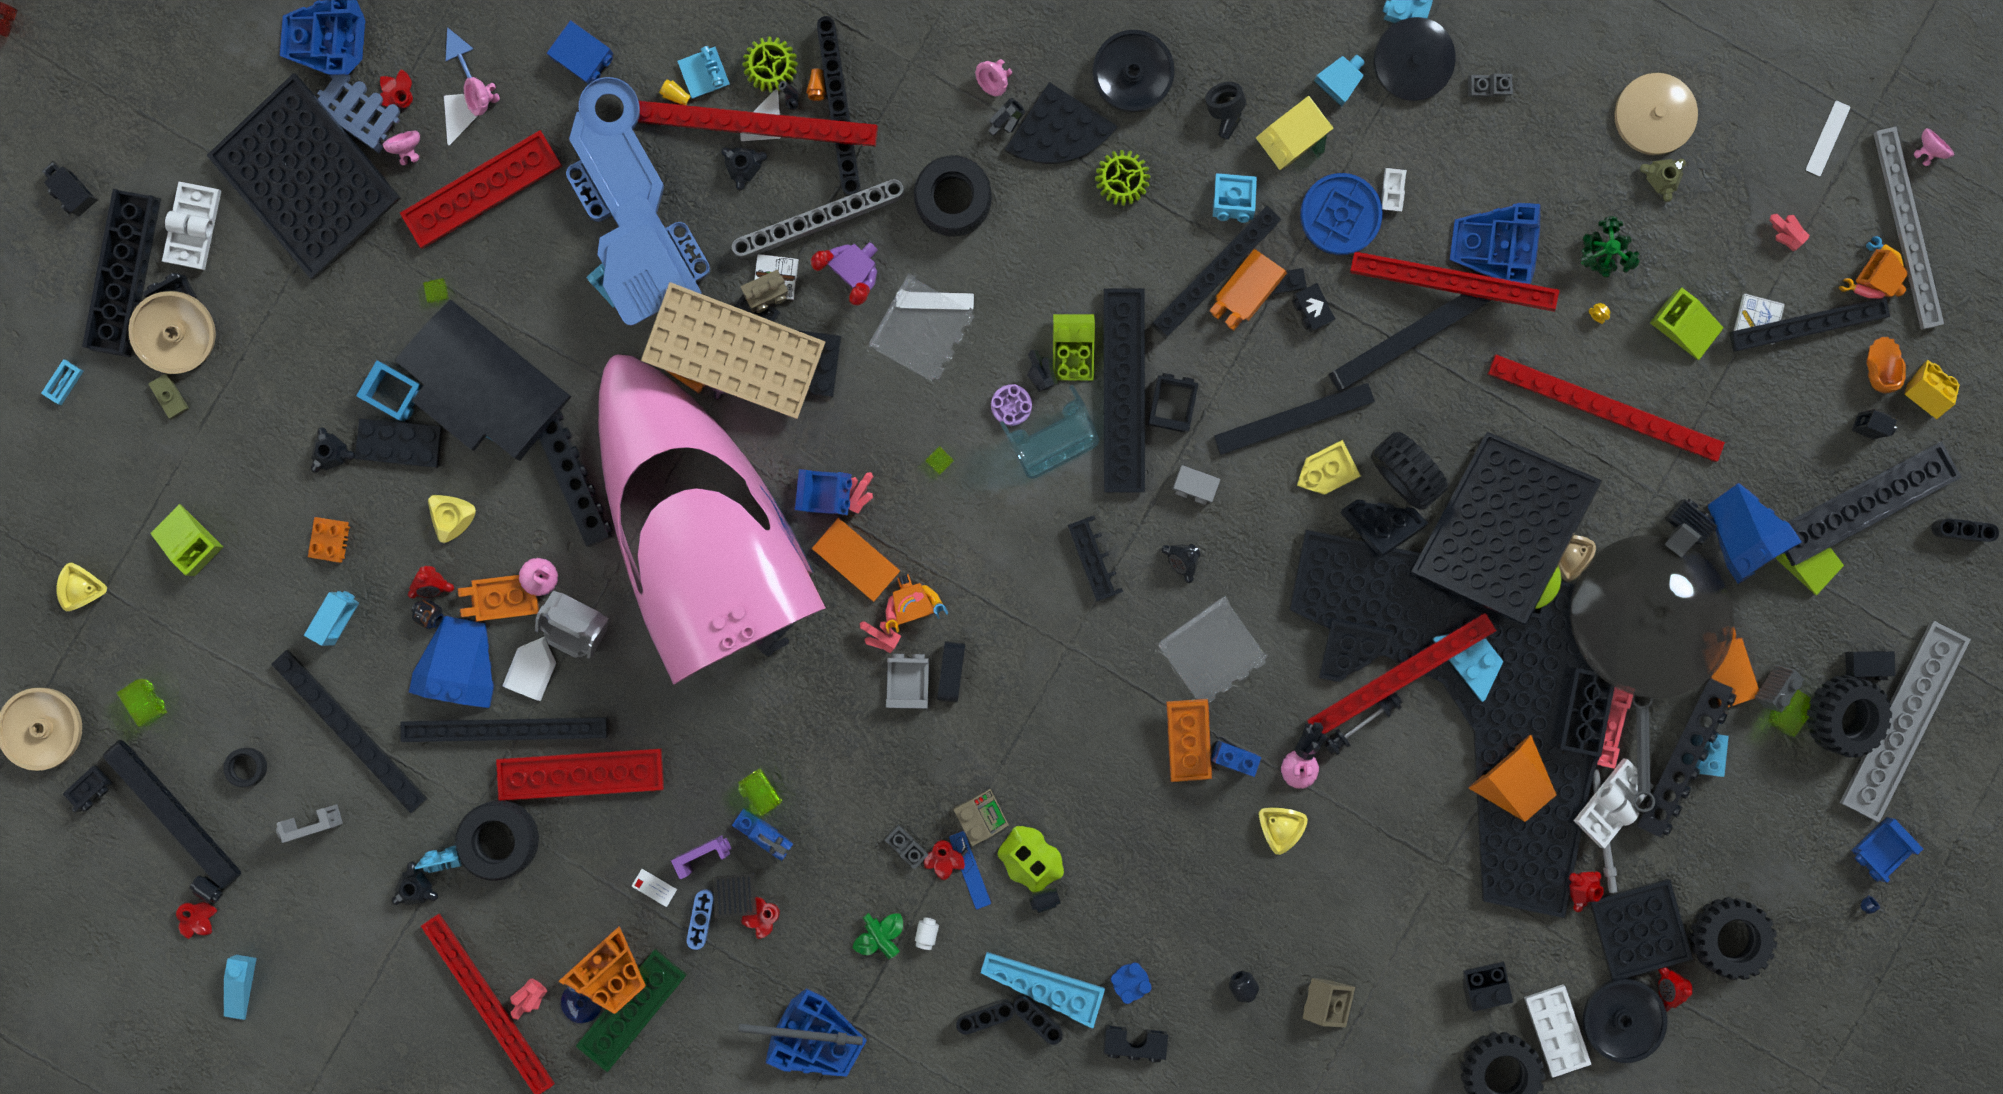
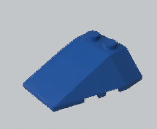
(325, 36)
(1499, 242)
(1749, 532)
(456, 665)
(813, 1013)

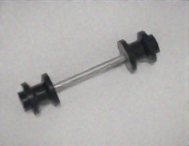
(1333, 745)

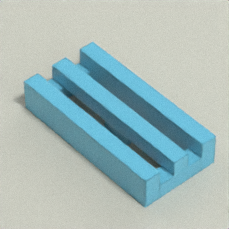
(69, 386)

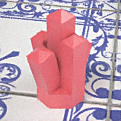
(1789, 231)
(856, 496)
(884, 640)
(527, 998)

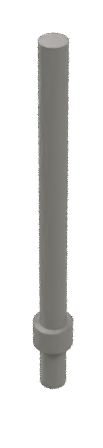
(1609, 870)

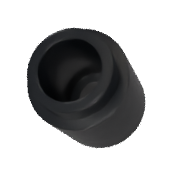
(206, 889)
(1045, 900)

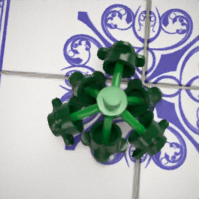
(1616, 244)

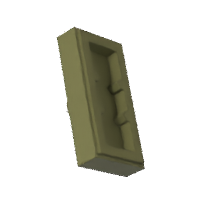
(168, 396)

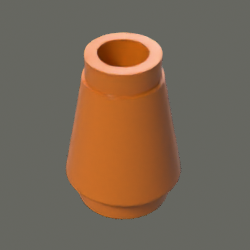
(816, 87)

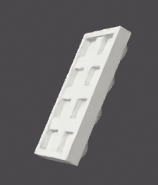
(1557, 1030)

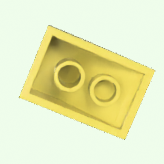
(1294, 133)

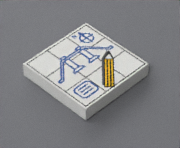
(1757, 311)

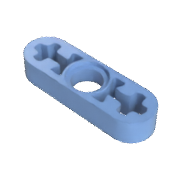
(698, 903)

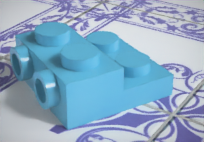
(1403, 9)
(1234, 197)

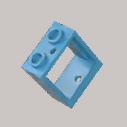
(372, 382)

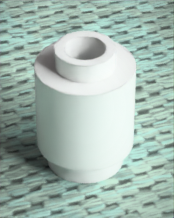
(926, 933)

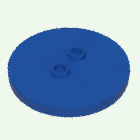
(1341, 214)

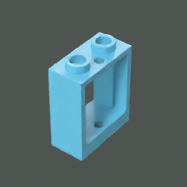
(332, 618)

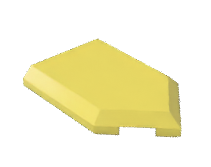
(1328, 469)

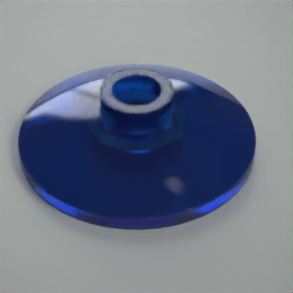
(573, 1011)

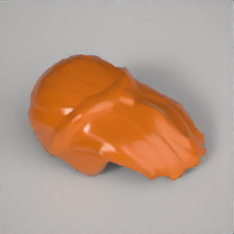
(1886, 366)

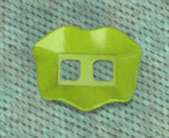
(1040, 851)

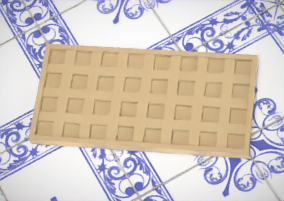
(732, 350)

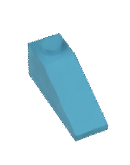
(238, 985)

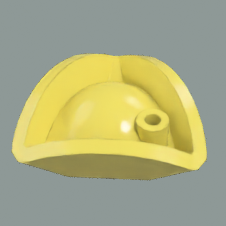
(450, 516)
(77, 587)
(1282, 827)

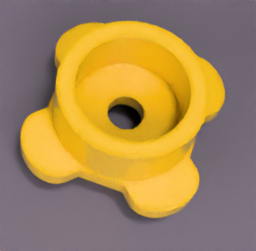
(1600, 312)

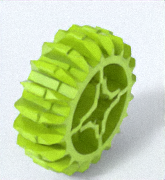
(762, 66)
(1131, 174)

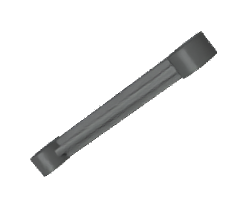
(1643, 753)

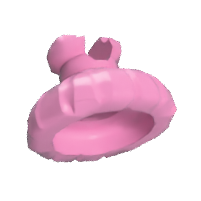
(992, 77)
(478, 96)
(403, 145)
(1933, 147)
(530, 577)
(1291, 771)

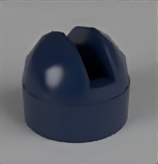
(1869, 905)

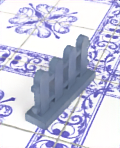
(365, 114)

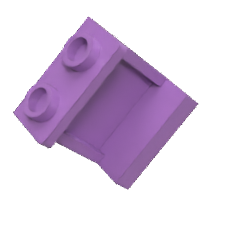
(682, 864)

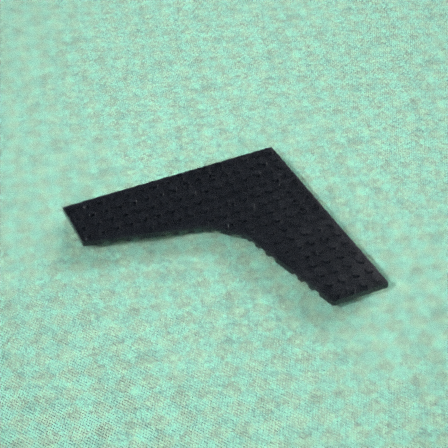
(1539, 691)

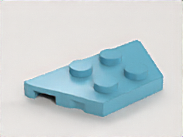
(1477, 666)

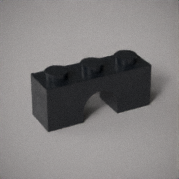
(1152, 1047)

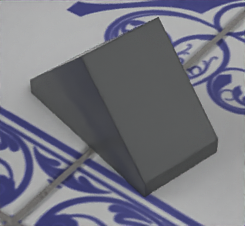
(1682, 539)

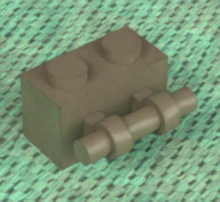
(765, 291)

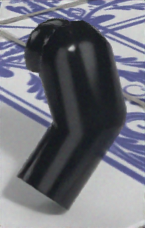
(791, 95)

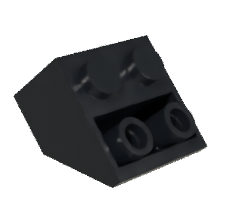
(1487, 986)

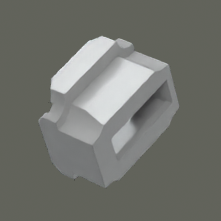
(571, 625)

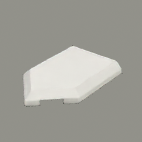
(531, 669)

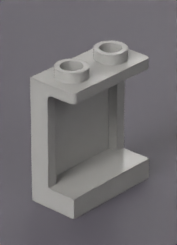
(907, 681)
(328, 818)

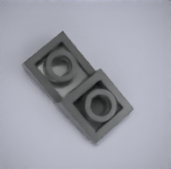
(1490, 86)
(906, 846)

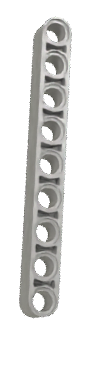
(807, 218)

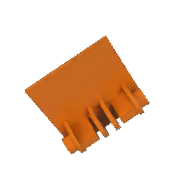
(328, 539)

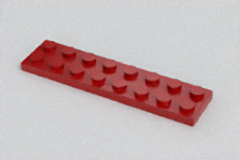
(481, 189)
(580, 774)

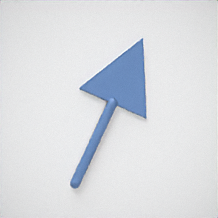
(456, 47)

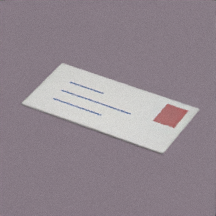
(654, 887)

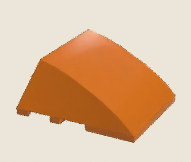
(1518, 782)
(607, 974)

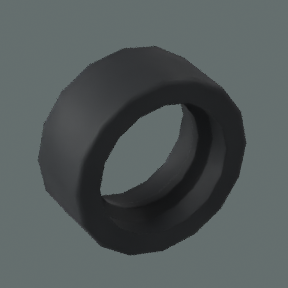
(1228, 109)
(230, 774)

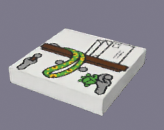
(786, 266)

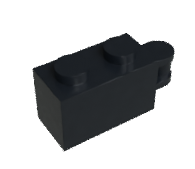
(68, 189)

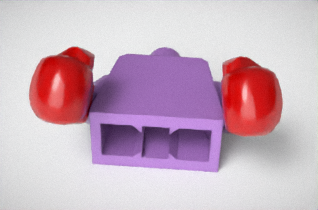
(852, 266)

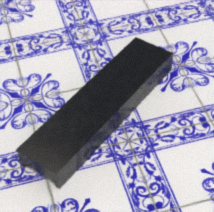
(121, 271)

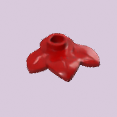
(395, 88)
(944, 863)
(198, 921)
(761, 922)

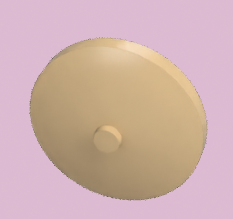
(1656, 114)
(172, 332)
(39, 729)

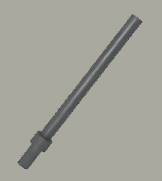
(840, 1038)

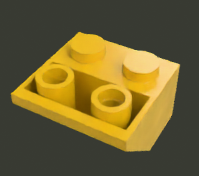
(1933, 389)

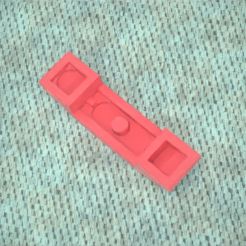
(1619, 705)

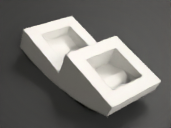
(1393, 189)

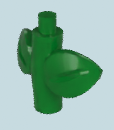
(879, 935)

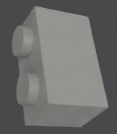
(1196, 485)

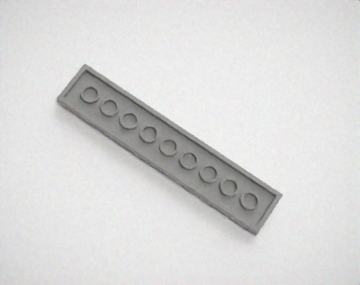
(1911, 713)

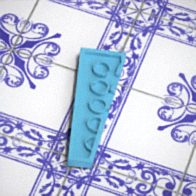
(1061, 993)

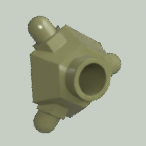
(1664, 176)

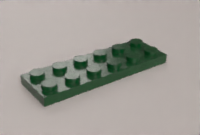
(615, 1032)

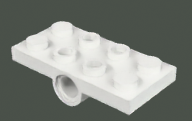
(191, 225)
(1611, 805)

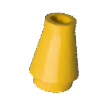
(673, 92)

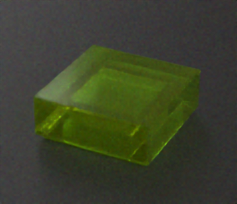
(435, 290)
(939, 460)

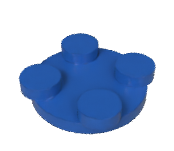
(1131, 982)

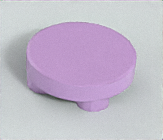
(1011, 405)

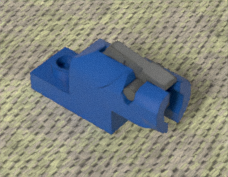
(762, 834)

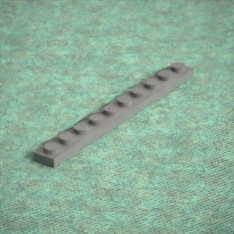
(1908, 228)

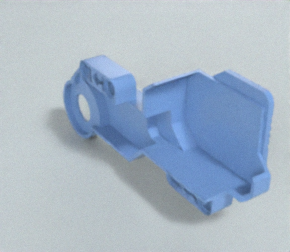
(641, 252)

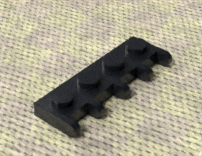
(1092, 559)

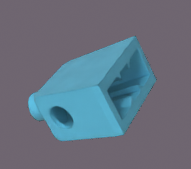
(1341, 78)

